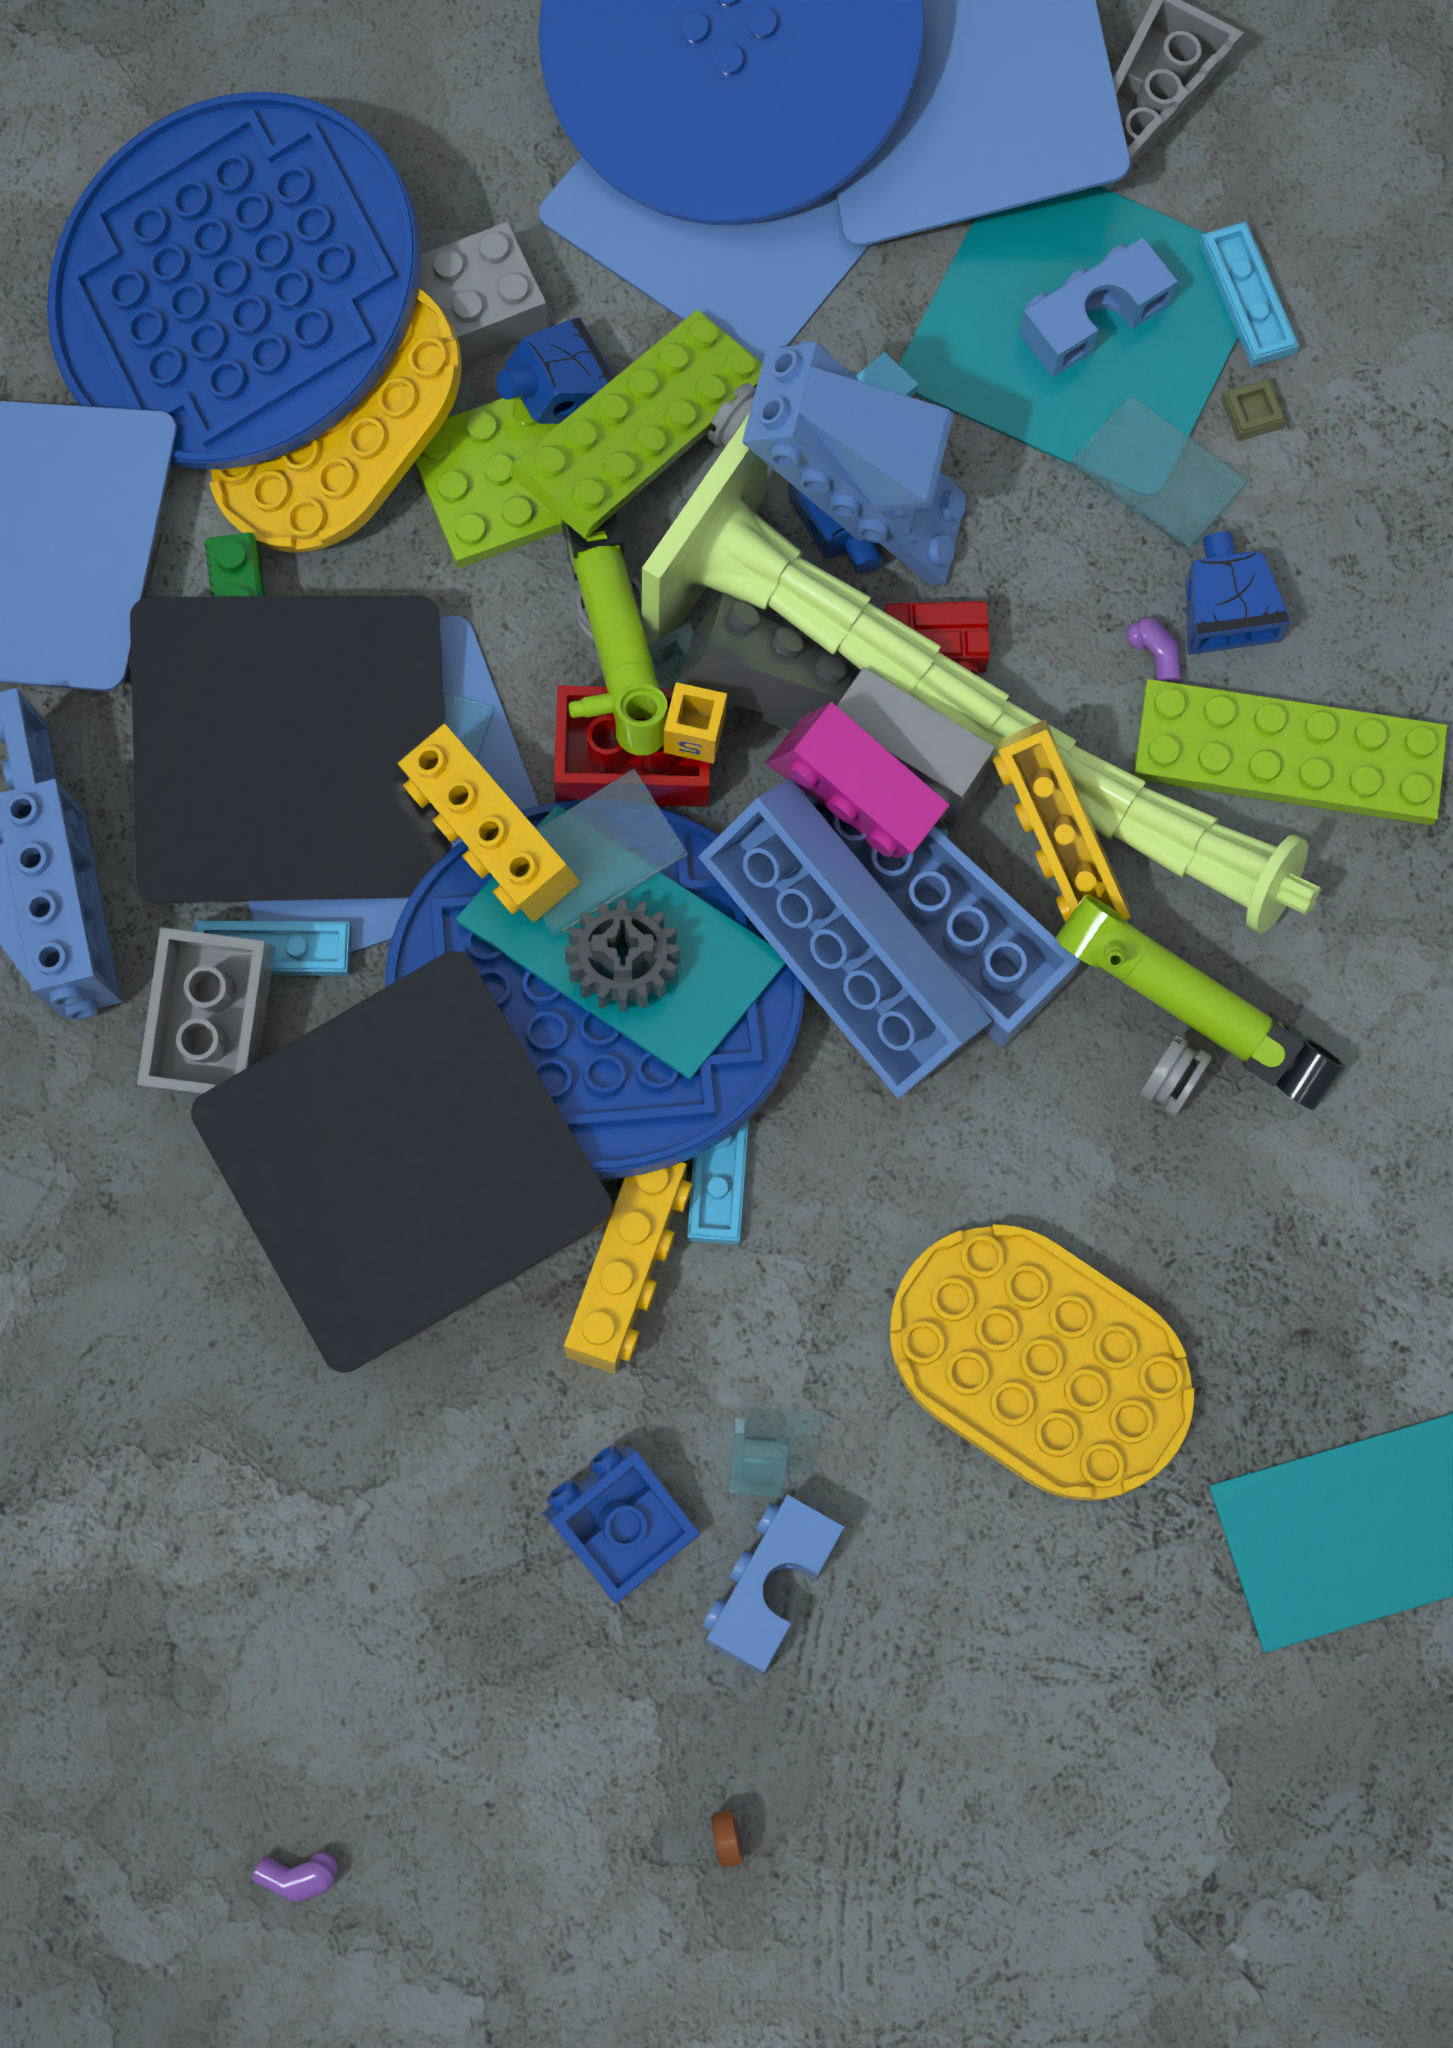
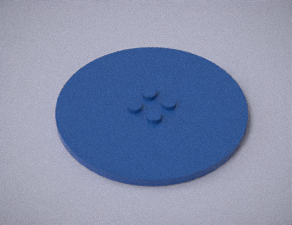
(729, 101)
(237, 276)
(613, 1094)

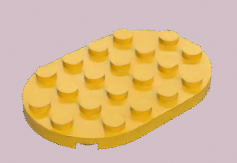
(352, 468)
(1041, 1362)

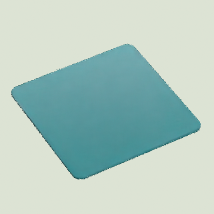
(981, 368)

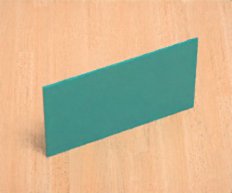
(716, 981)
(1343, 1533)

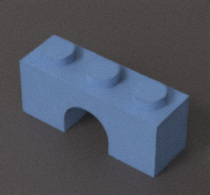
(1127, 281)
(792, 1539)

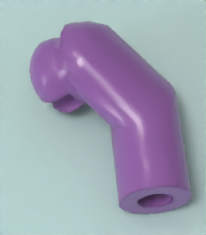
(1161, 643)
(299, 1882)

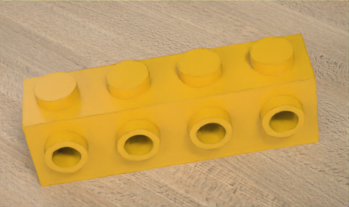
(1058, 818)
(489, 823)
(623, 1268)

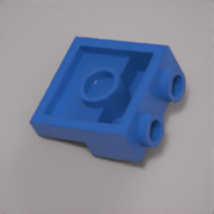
(619, 1521)

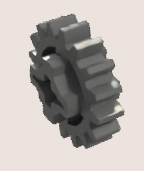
(649, 958)

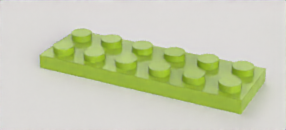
(636, 424)
(1290, 752)

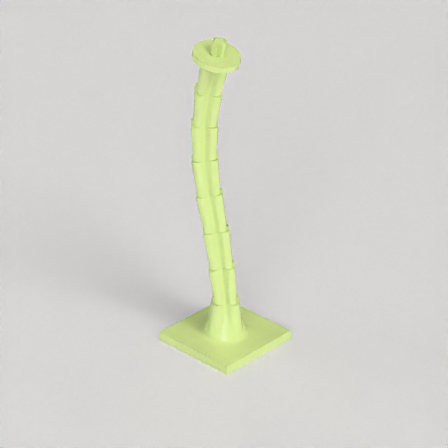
(734, 551)

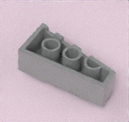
(1167, 68)

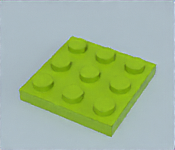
(470, 482)

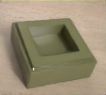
(1253, 409)

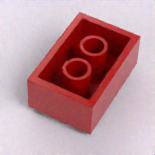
(592, 758)

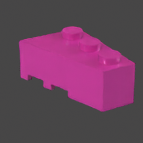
(858, 781)

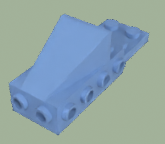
(859, 455)
(49, 876)

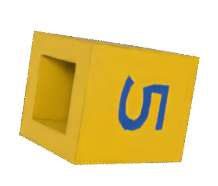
(695, 722)

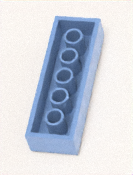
(972, 925)
(843, 937)

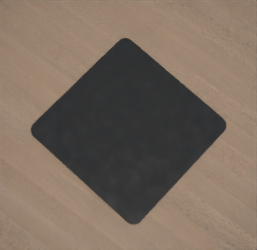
(278, 746)
(400, 1161)

